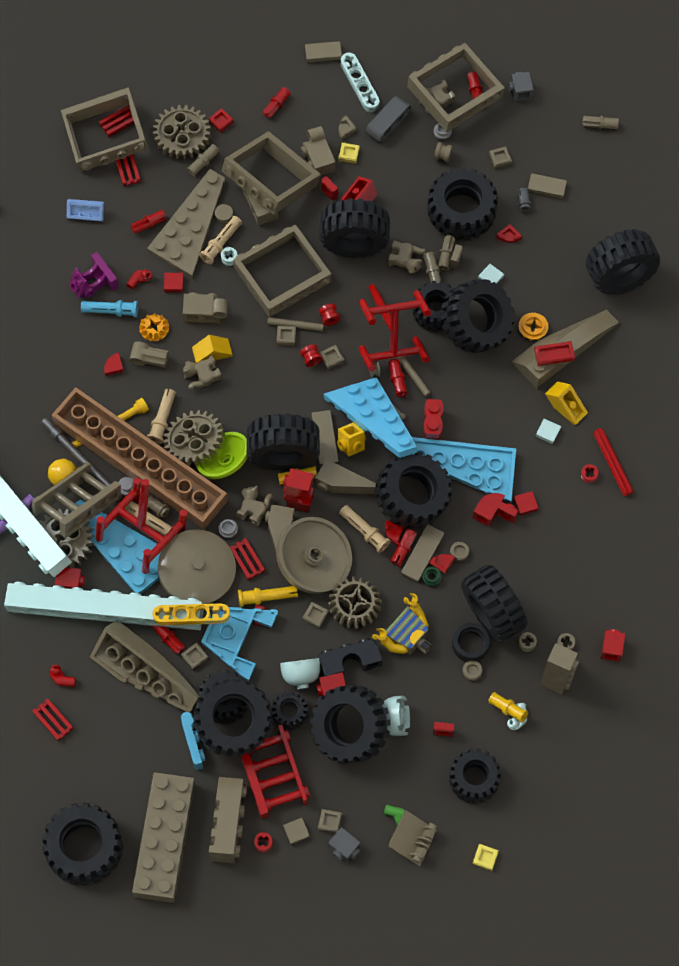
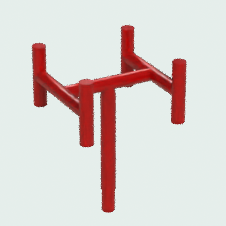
(392, 323)
(141, 496)

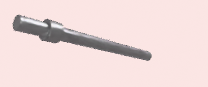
(58, 435)

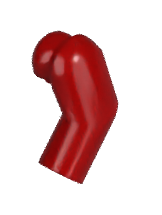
(137, 277)
(59, 678)

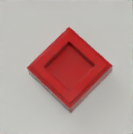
(221, 120)
(329, 188)
(173, 282)
(526, 503)
(443, 729)

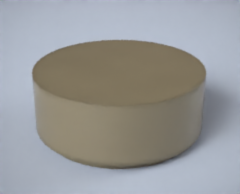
(223, 213)
(460, 551)
(472, 670)

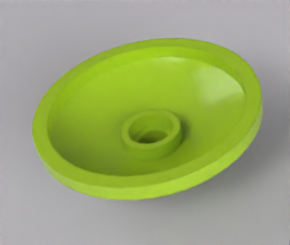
(228, 459)

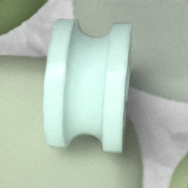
(227, 251)

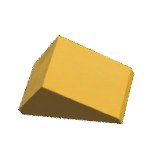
(212, 346)

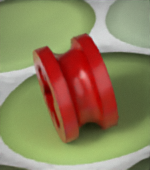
(595, 473)
(262, 848)

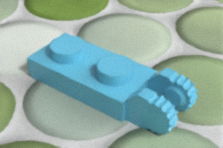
(192, 740)

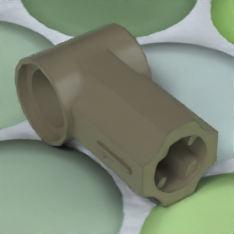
(143, 354)

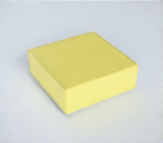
(349, 153)
(485, 857)

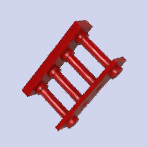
(258, 786)

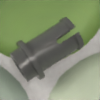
(524, 201)

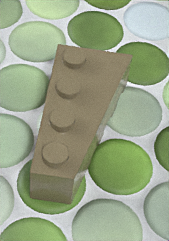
(227, 820)

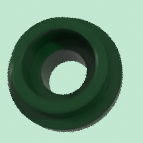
(431, 571)

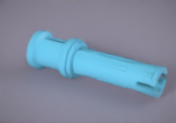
(119, 308)

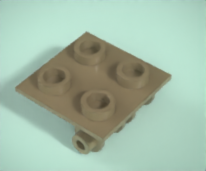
(412, 837)

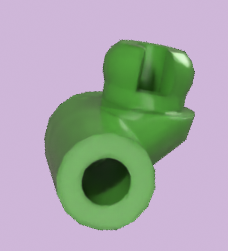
(394, 811)

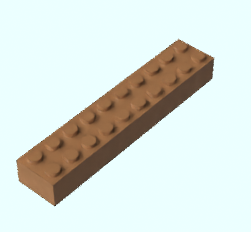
(139, 457)

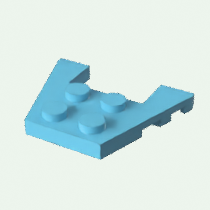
(227, 638)

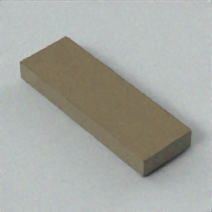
(327, 438)
(422, 553)

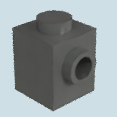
(521, 86)
(344, 846)

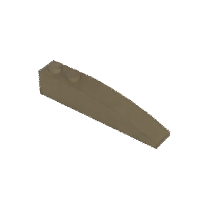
(582, 336)
(140, 664)

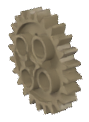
(181, 131)
(194, 437)
(77, 545)

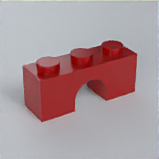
(298, 490)

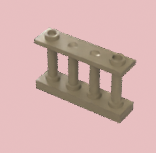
(80, 514)

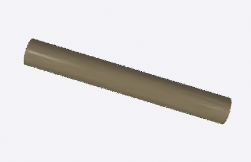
(298, 324)
(414, 376)

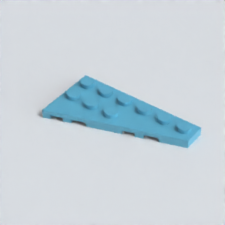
(373, 411)
(475, 465)
(124, 552)

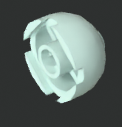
(301, 672)
(398, 714)

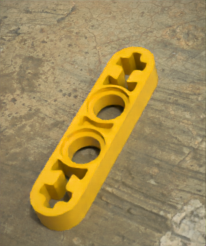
(191, 610)

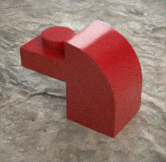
(494, 505)

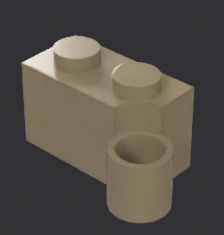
(318, 151)
(204, 308)

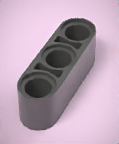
(388, 119)

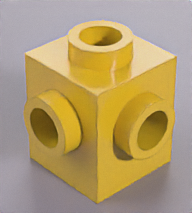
(351, 439)

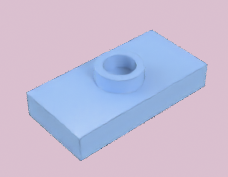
(85, 210)

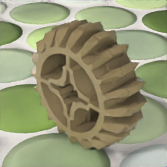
(361, 605)

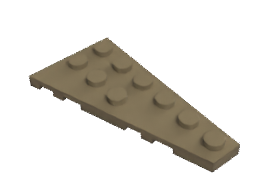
(187, 229)

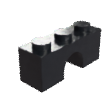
(364, 652)

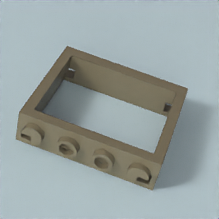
(96, 107)
(469, 109)
(285, 156)
(293, 295)

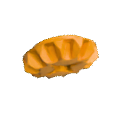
(540, 323)
(151, 334)

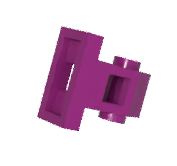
(101, 274)

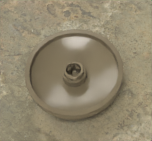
(314, 555)
(197, 566)

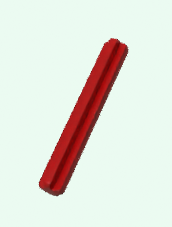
(613, 462)

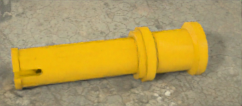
(257, 596)

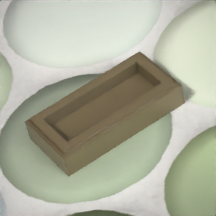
(323, 51)
(547, 186)

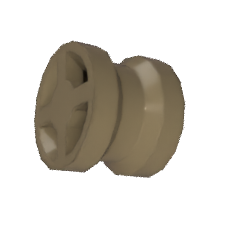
(443, 152)

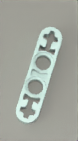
(359, 82)

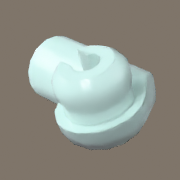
(515, 724)

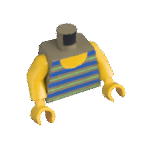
(406, 631)

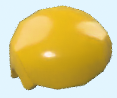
(60, 469)

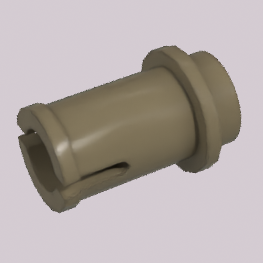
(161, 509)

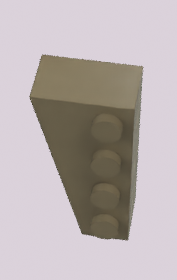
(560, 669)

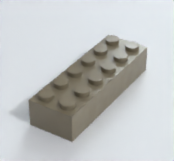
(164, 837)

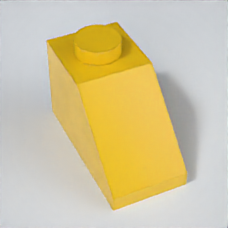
(566, 402)

